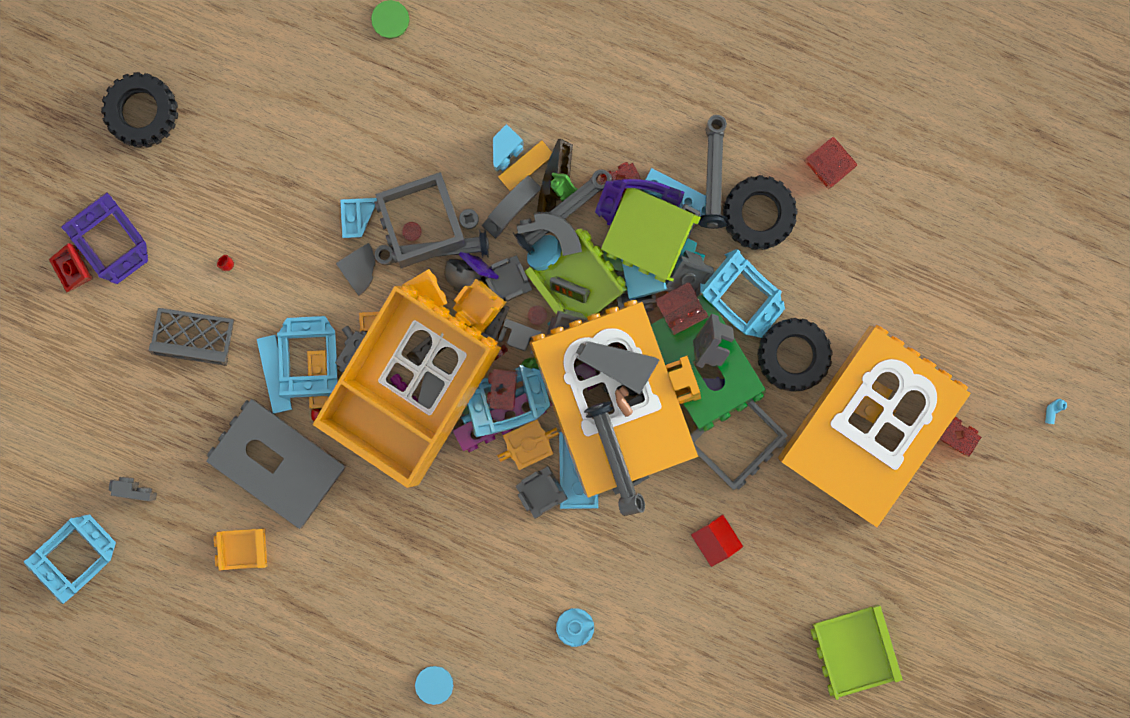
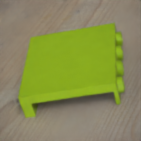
(648, 233)
(586, 270)
(856, 651)

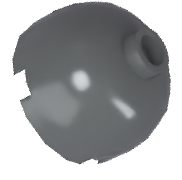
(459, 274)

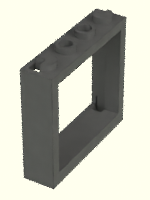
(429, 251)
(753, 467)

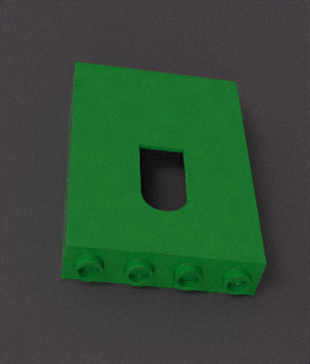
(740, 378)

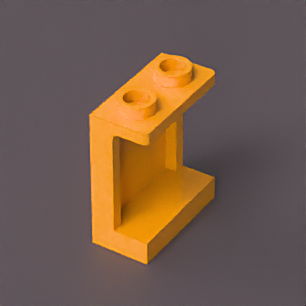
(241, 549)

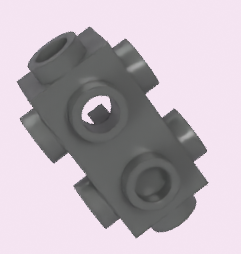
(352, 344)

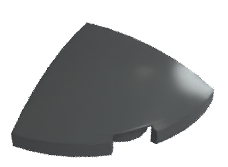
(358, 268)

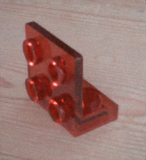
(830, 163)
(681, 308)

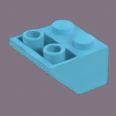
(505, 146)

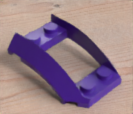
(613, 191)
(90, 217)

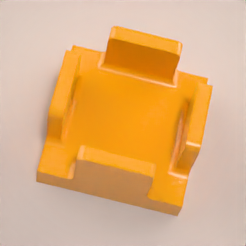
(478, 305)
(683, 380)

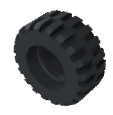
(121, 92)
(786, 212)
(794, 328)

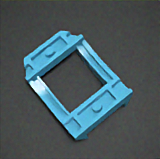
(725, 276)
(306, 385)
(535, 393)
(51, 576)

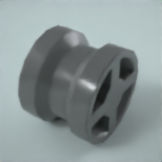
(471, 220)

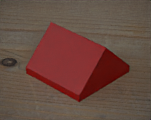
(70, 267)
(717, 540)

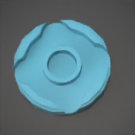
(546, 253)
(575, 627)
(434, 685)

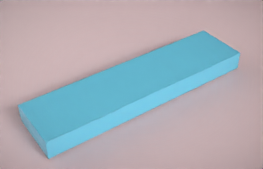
(270, 361)

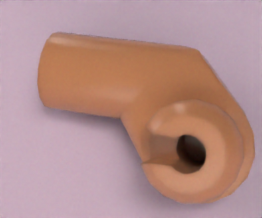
(621, 402)

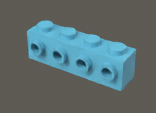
(691, 197)

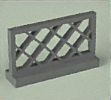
(186, 352)

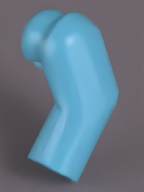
(1053, 408)

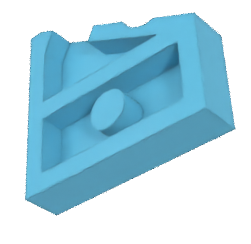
(355, 216)

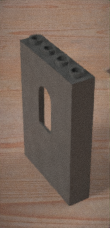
(297, 482)

